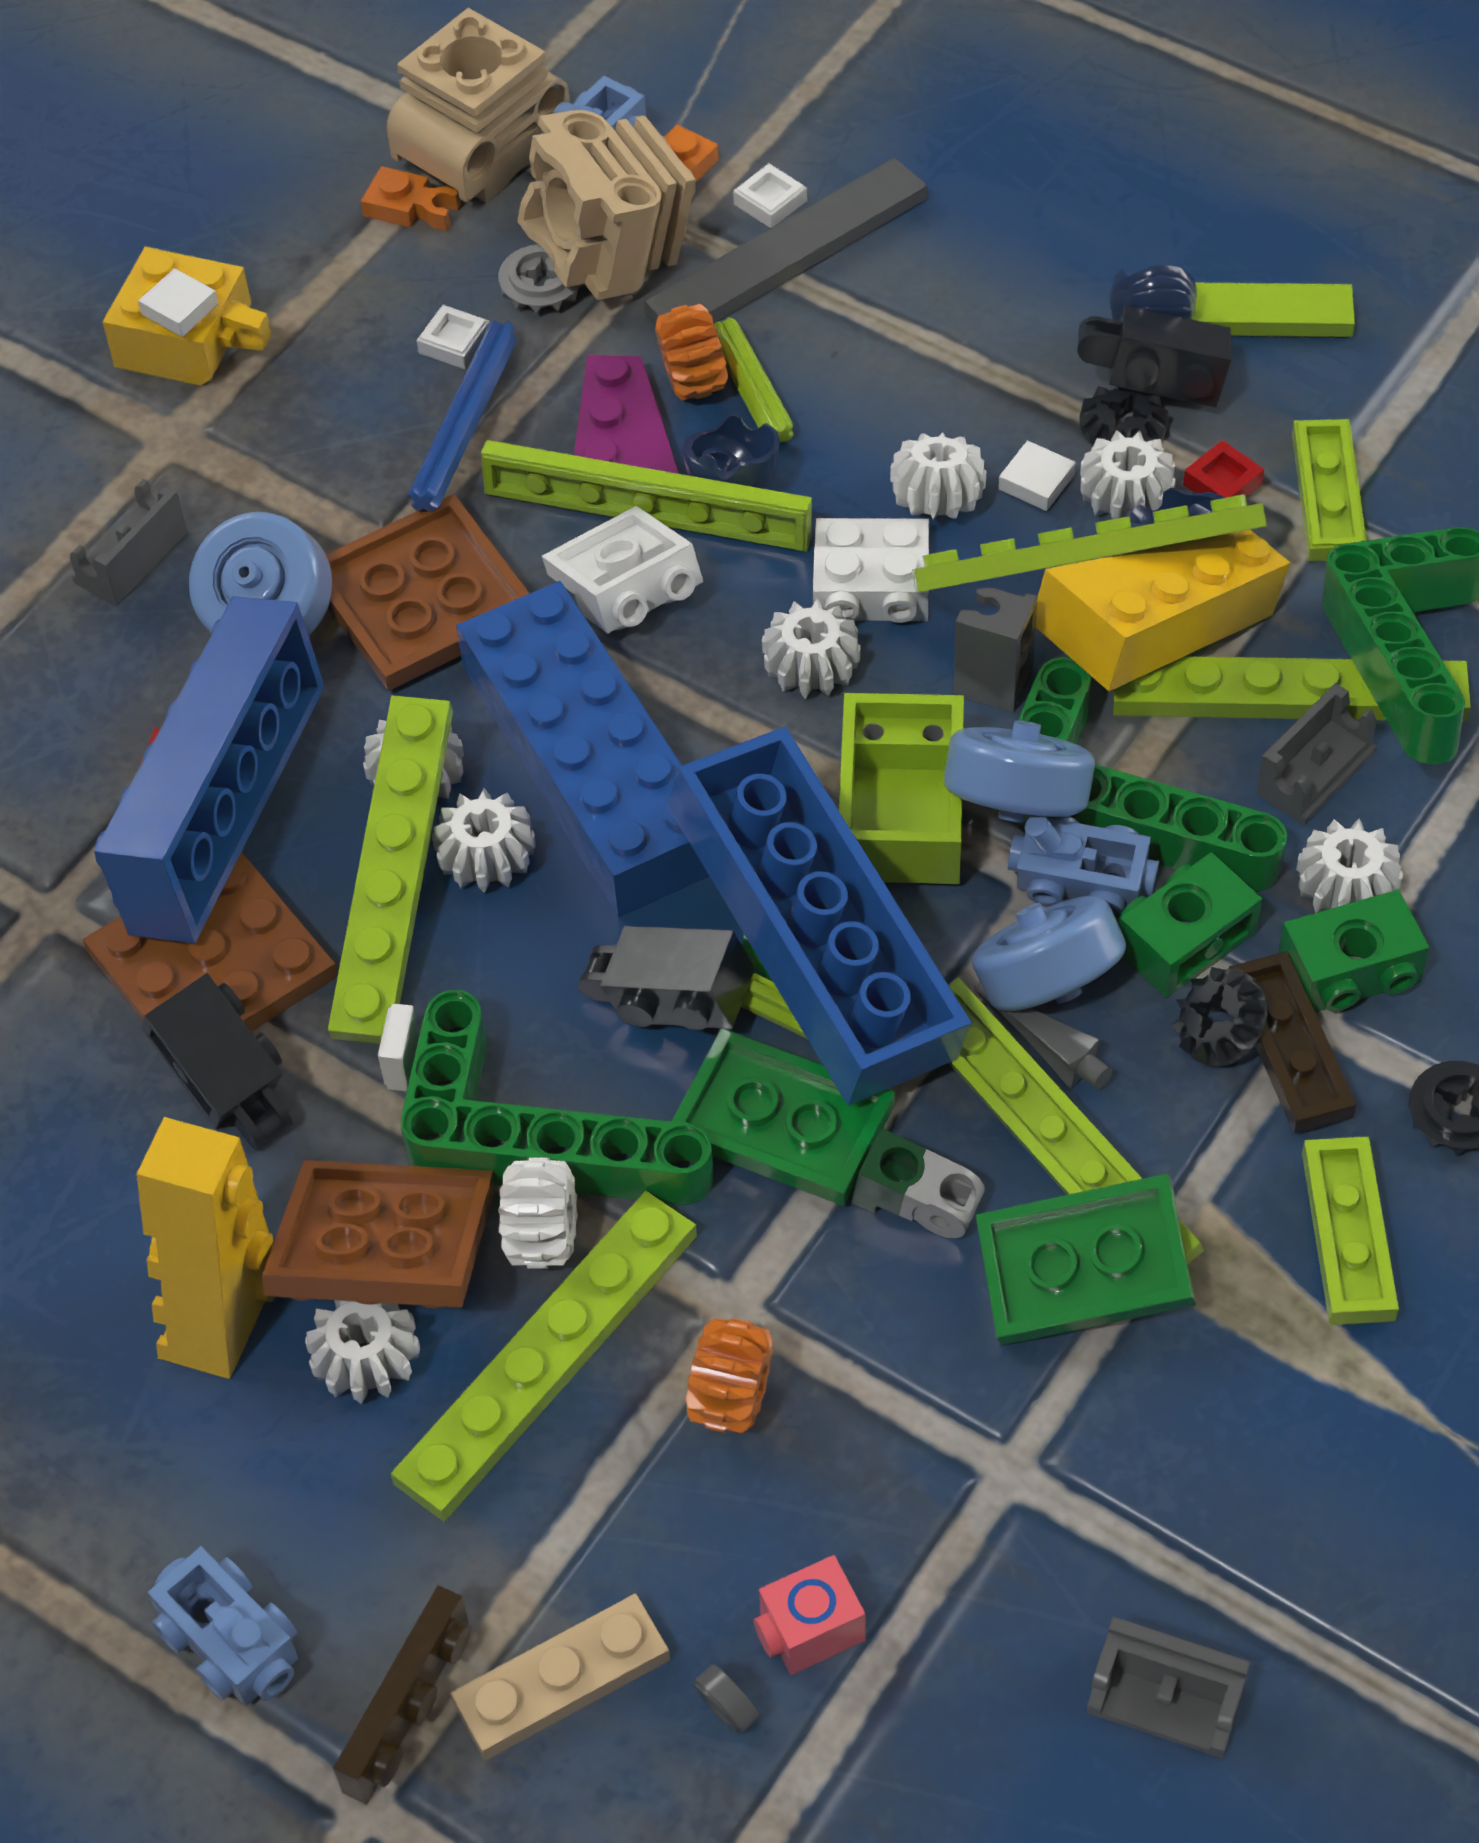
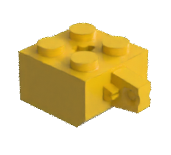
(154, 350)

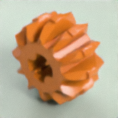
(691, 351)
(729, 1375)

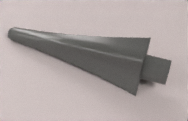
(1063, 1047)

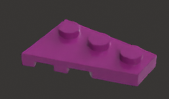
(621, 415)

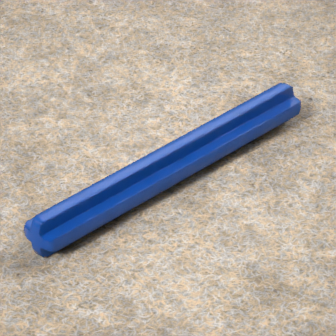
(462, 417)

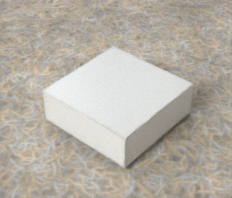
(770, 195)
(178, 302)
(452, 336)
(1037, 475)
(398, 1046)

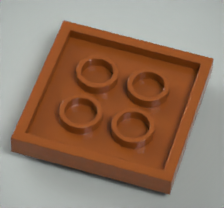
(411, 587)
(246, 943)
(380, 1234)

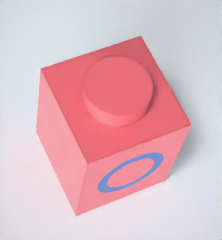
(810, 1616)

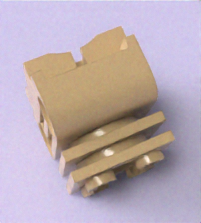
(472, 105)
(605, 200)

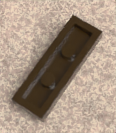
(1297, 1049)
(403, 1696)

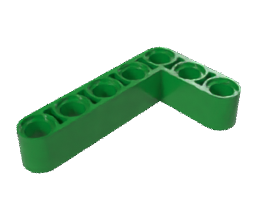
(1371, 605)
(1169, 813)
(534, 1131)

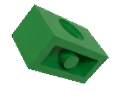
(1374, 929)
(1174, 952)

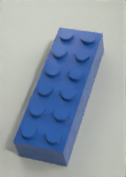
(583, 743)
(210, 770)
(818, 915)

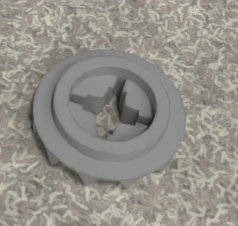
(523, 270)

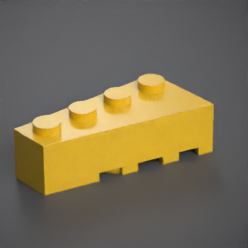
(1158, 603)
(204, 1245)

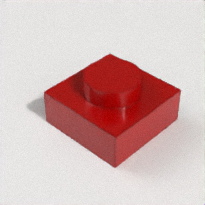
(1223, 472)

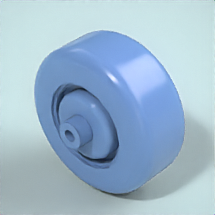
(260, 559)
(1019, 771)
(1049, 953)

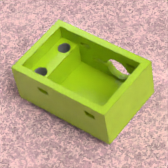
(896, 785)

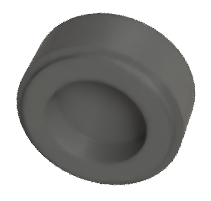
(726, 1699)

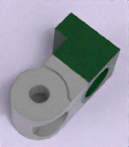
(918, 1186)

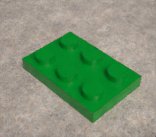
(782, 1117)
(1085, 1259)

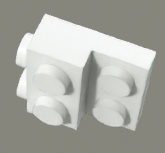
(869, 567)
(625, 569)

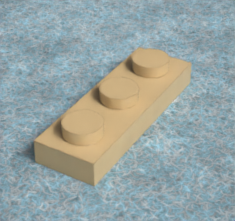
(560, 1676)

